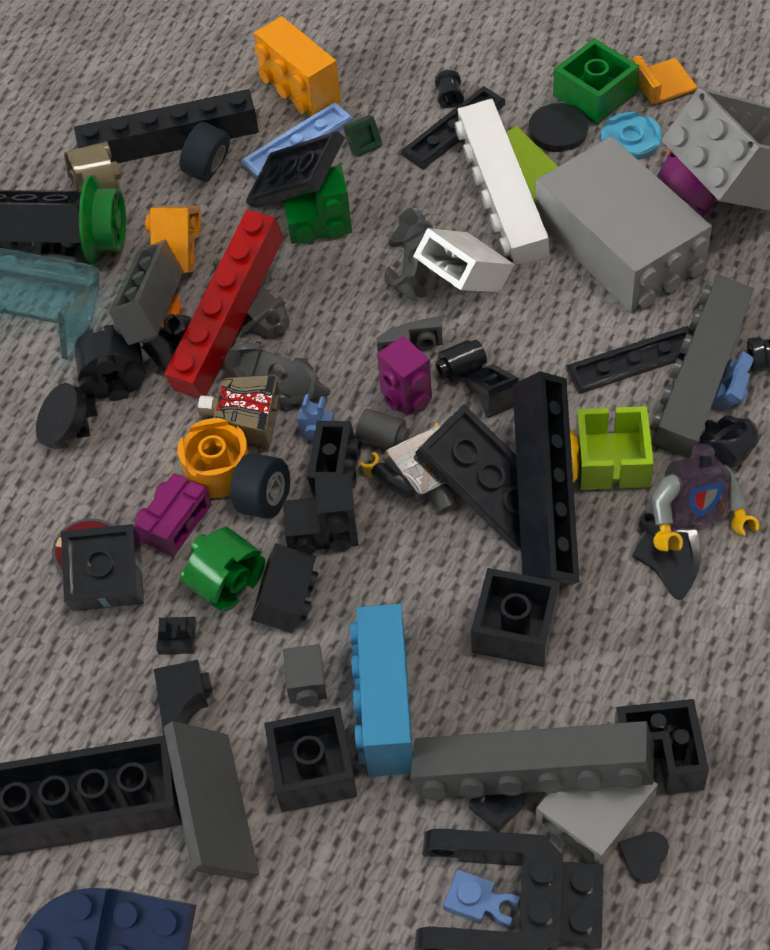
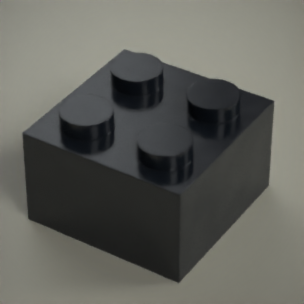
(515, 617)
(310, 759)

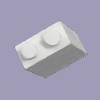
(463, 260)

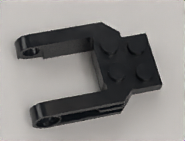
(557, 900)

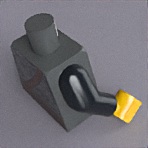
(409, 474)

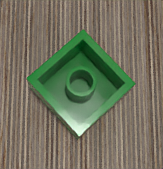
(596, 80)

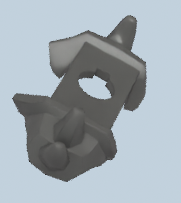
(410, 233)
(266, 314)
(250, 360)

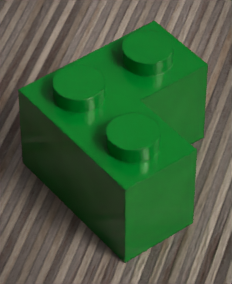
(320, 212)

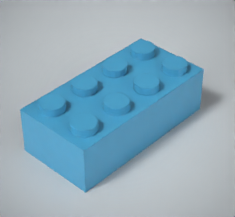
(381, 690)

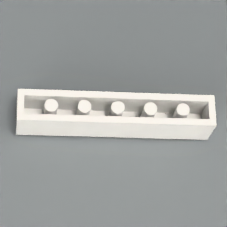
(502, 183)

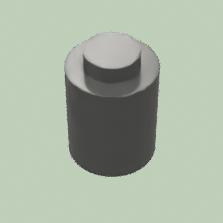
(381, 429)

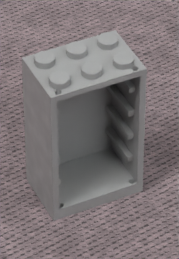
(725, 146)
(623, 224)

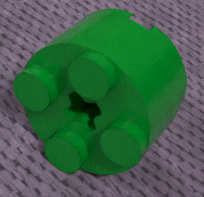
(222, 567)

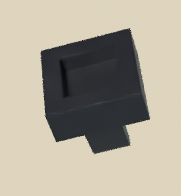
(176, 635)

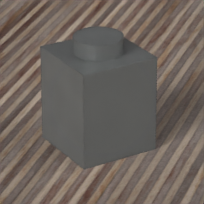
(304, 675)

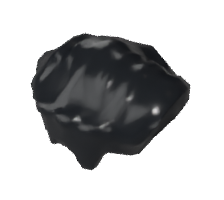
(731, 439)

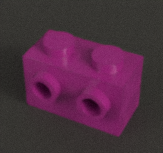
(404, 376)

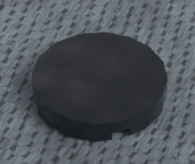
(558, 127)
(60, 416)

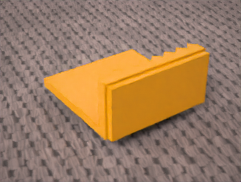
(663, 80)

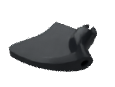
(673, 567)

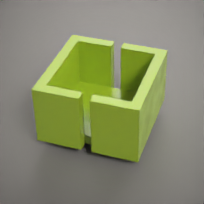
(616, 456)

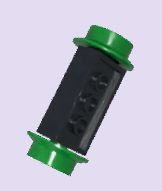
(65, 217)

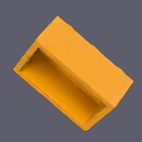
(296, 67)

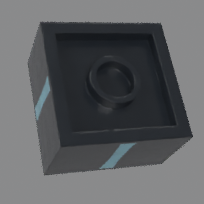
(102, 567)

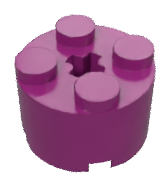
(686, 184)

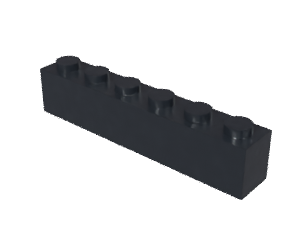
(168, 127)
(545, 479)

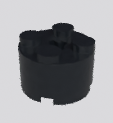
(108, 364)

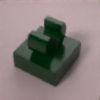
(362, 135)

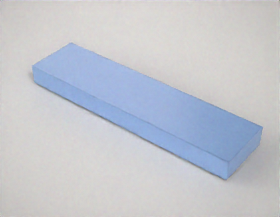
(324, 122)

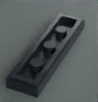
(443, 134)
(627, 361)

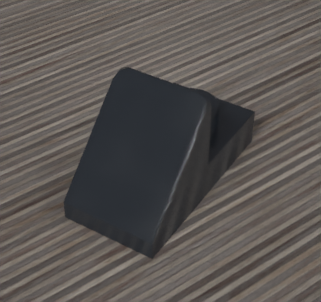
(494, 388)

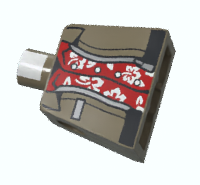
(248, 404)

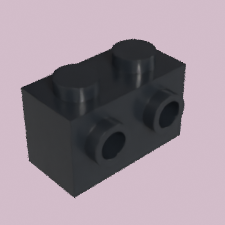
(333, 452)
(284, 588)

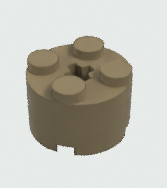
(92, 161)

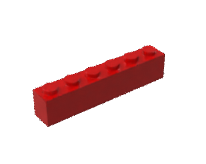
(224, 304)

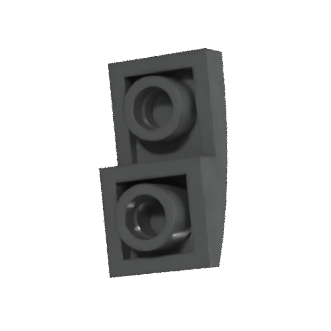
(421, 333)

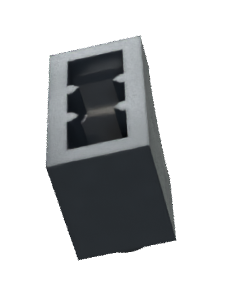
(182, 691)

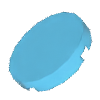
(635, 133)

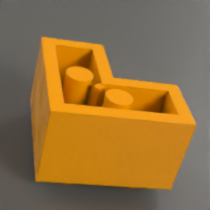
(179, 228)

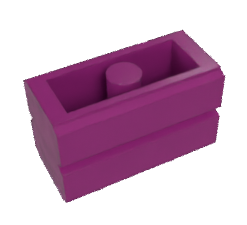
(172, 514)

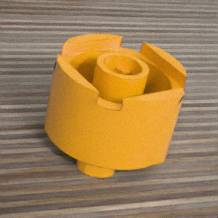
(211, 454)

